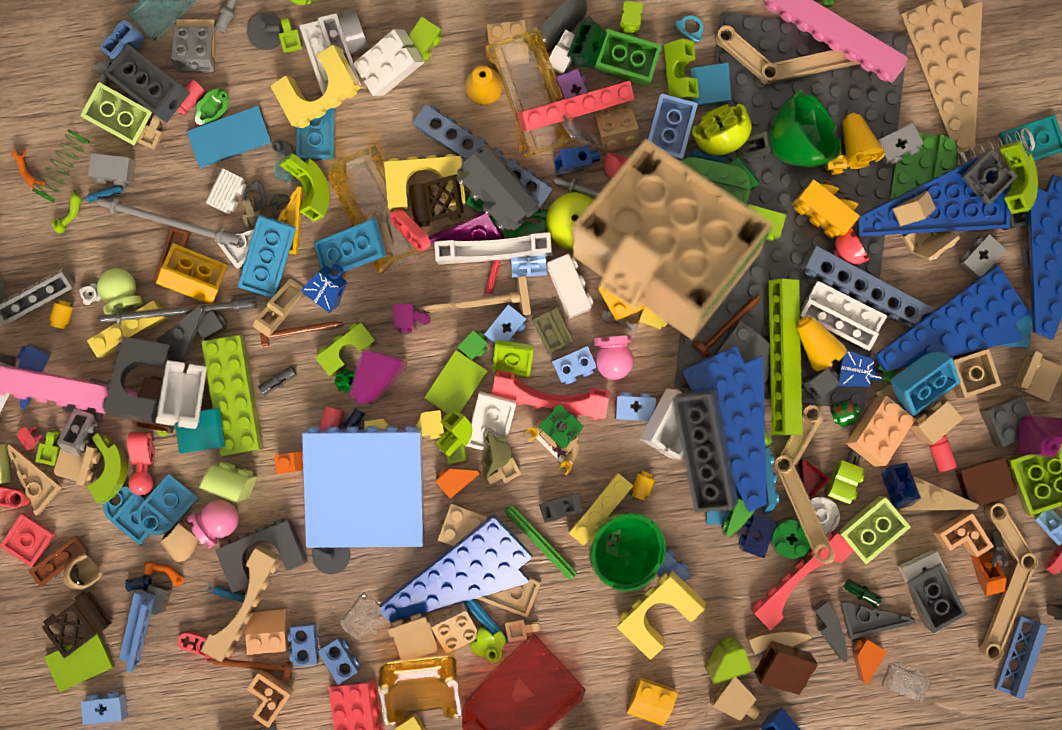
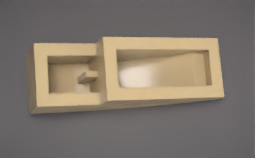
(278, 308)
(760, 641)

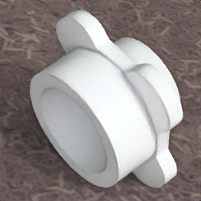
(84, 291)

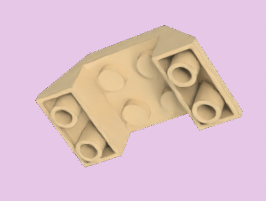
(630, 271)

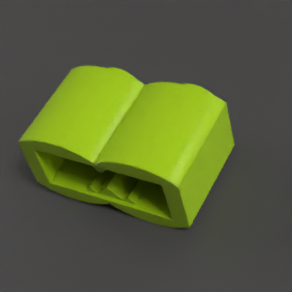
(844, 481)

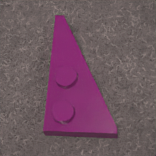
(475, 228)

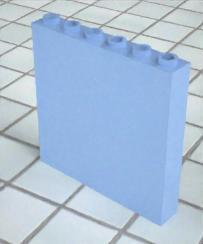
(363, 487)

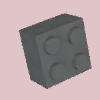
(1004, 420)

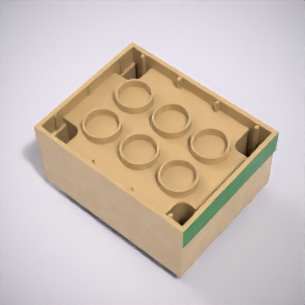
(686, 219)

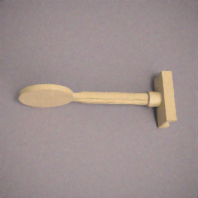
(520, 297)

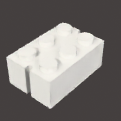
(388, 62)
(569, 286)
(181, 395)
(663, 429)

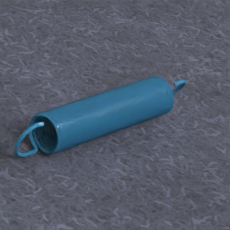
(699, 154)
(104, 193)
(228, 594)

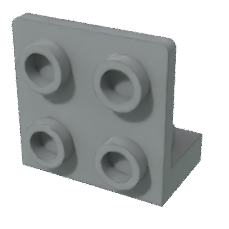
(193, 49)

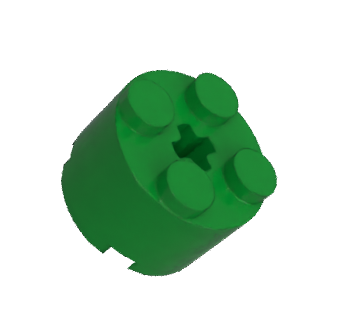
(796, 547)

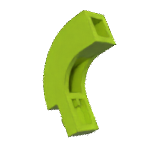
(314, 185)
(1025, 187)
(114, 471)

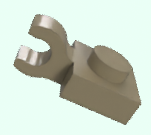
(251, 215)
(384, 227)

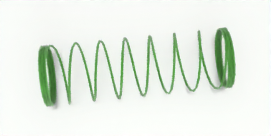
(47, 196)

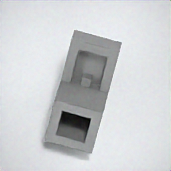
(352, 31)

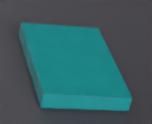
(1045, 134)
(205, 436)

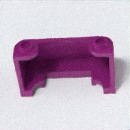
(375, 376)
(1040, 436)

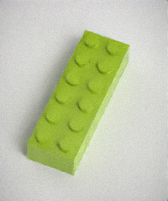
(233, 393)

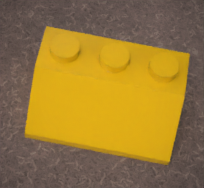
(191, 273)

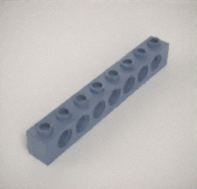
(430, 114)
(901, 300)

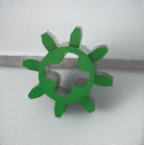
(344, 380)

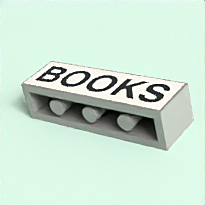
(35, 295)

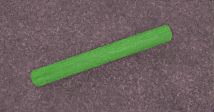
(536, 537)

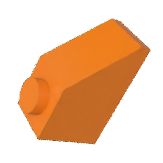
(289, 462)
(455, 479)
(990, 578)
(867, 658)

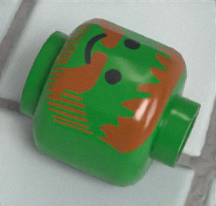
(845, 413)

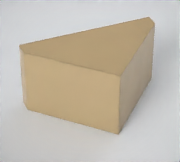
(914, 209)

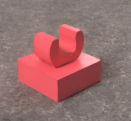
(27, 439)

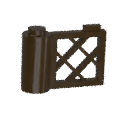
(424, 202)
(88, 612)

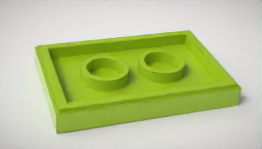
(456, 383)
(80, 665)

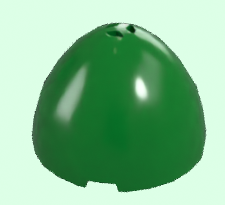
(804, 132)
(633, 557)

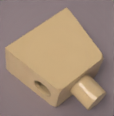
(735, 700)

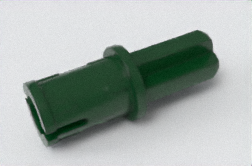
(862, 593)

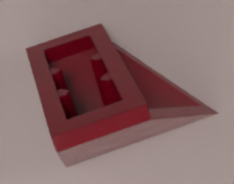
(812, 477)

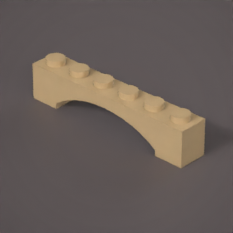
(260, 566)

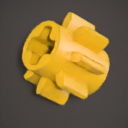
(837, 165)

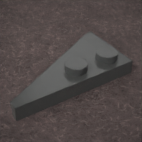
(183, 334)
(866, 620)

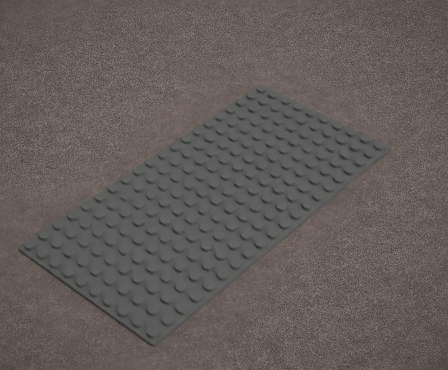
(841, 93)

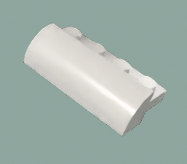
(320, 36)
(843, 315)

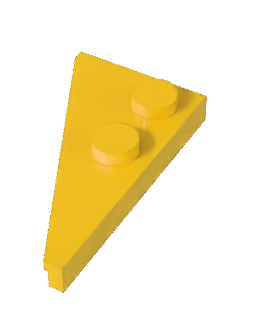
(292, 216)

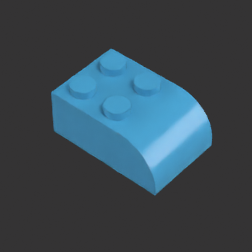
(925, 381)

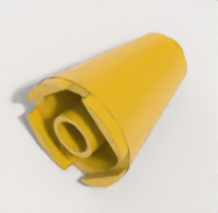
(483, 85)
(860, 142)
(819, 343)

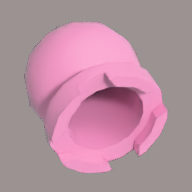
(614, 357)
(216, 521)

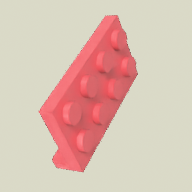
(355, 706)

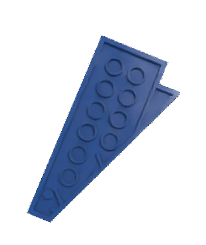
(1046, 258)

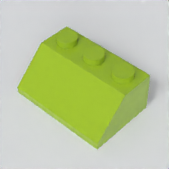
(727, 661)

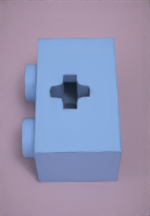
(508, 316)
(624, 411)
(94, 713)

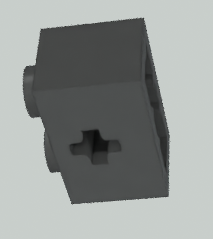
(821, 383)

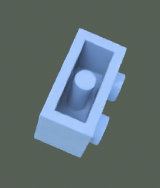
(574, 365)

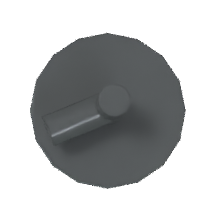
(264, 31)
(331, 559)

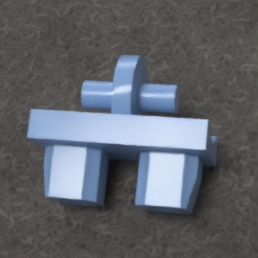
(529, 266)
(1051, 524)

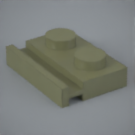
(552, 331)

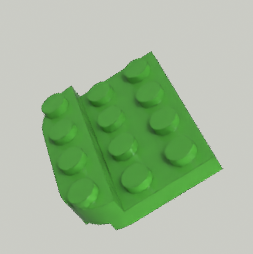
(934, 158)
(725, 176)

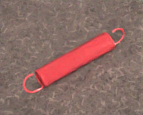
(492, 277)

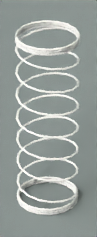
(1023, 139)

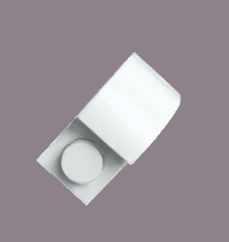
(558, 57)

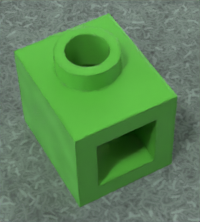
(474, 345)

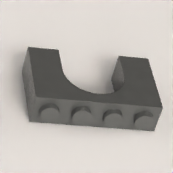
(131, 355)
(233, 554)

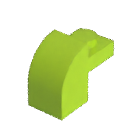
(458, 432)

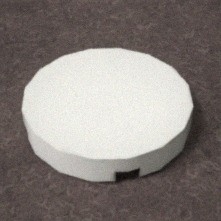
(827, 513)

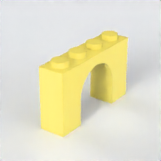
(341, 85)
(398, 173)
(669, 590)

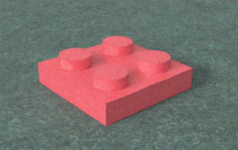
(27, 540)

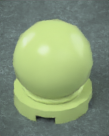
(118, 291)

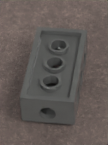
(127, 73)

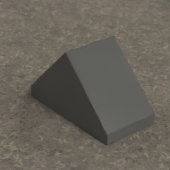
(755, 146)

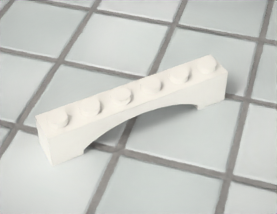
(474, 251)

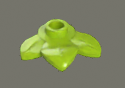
(488, 642)

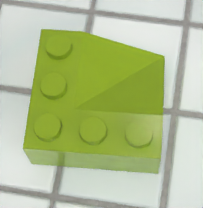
(1037, 481)

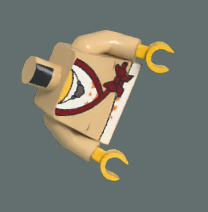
(564, 456)

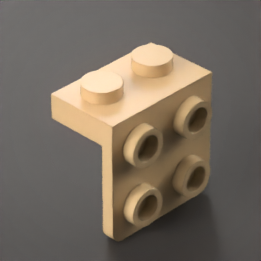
(617, 127)
(930, 244)
(78, 467)
(413, 637)

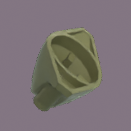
(495, 453)

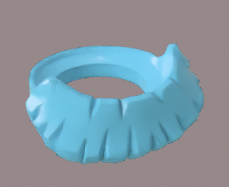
(696, 36)

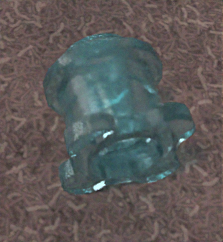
(278, 175)

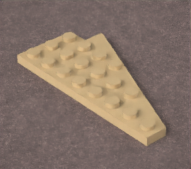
(948, 52)

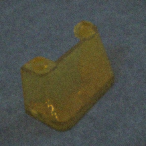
(419, 687)

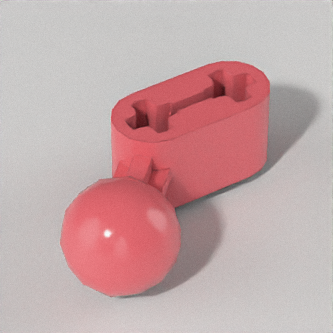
(141, 454)

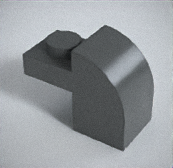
(561, 507)

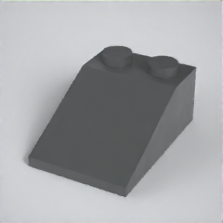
(749, 345)
(935, 599)

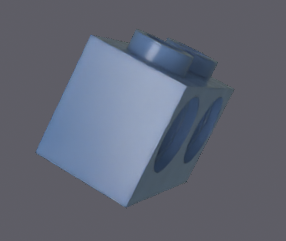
(309, 644)
(334, 662)

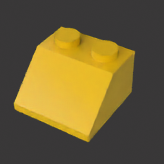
(652, 701)

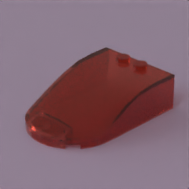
(523, 692)

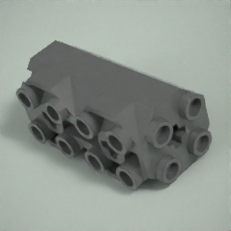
(498, 188)

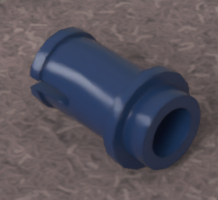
(354, 418)
(138, 583)

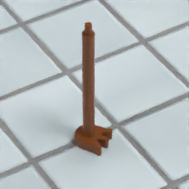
(304, 329)
(704, 349)
(255, 665)

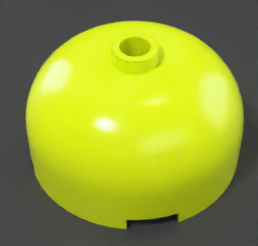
(728, 138)
(559, 217)

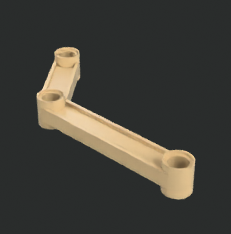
(781, 70)
(795, 488)
(1015, 585)

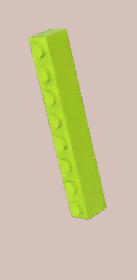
(785, 357)

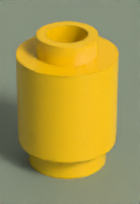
(61, 314)
(643, 485)

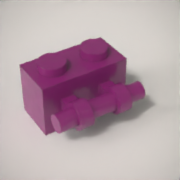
(406, 316)

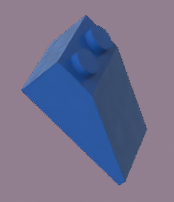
(32, 359)

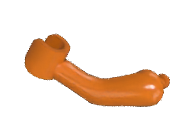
(23, 169)
(175, 577)

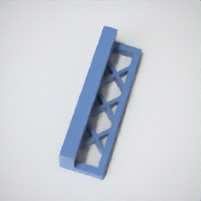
(136, 628)
(1028, 659)

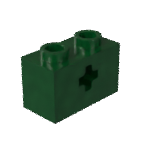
(586, 44)

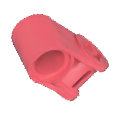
(8, 497)

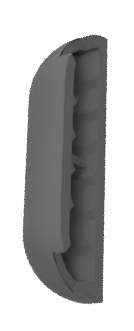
(564, 18)

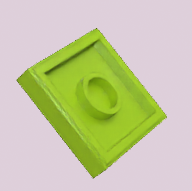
(513, 357)

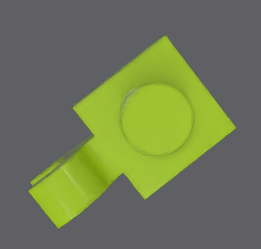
(289, 39)
(48, 451)

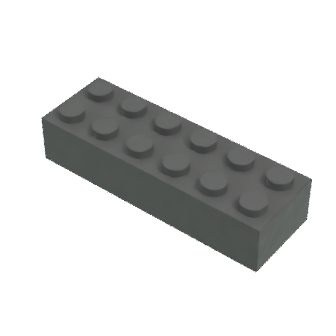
(705, 450)

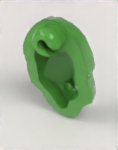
(211, 106)

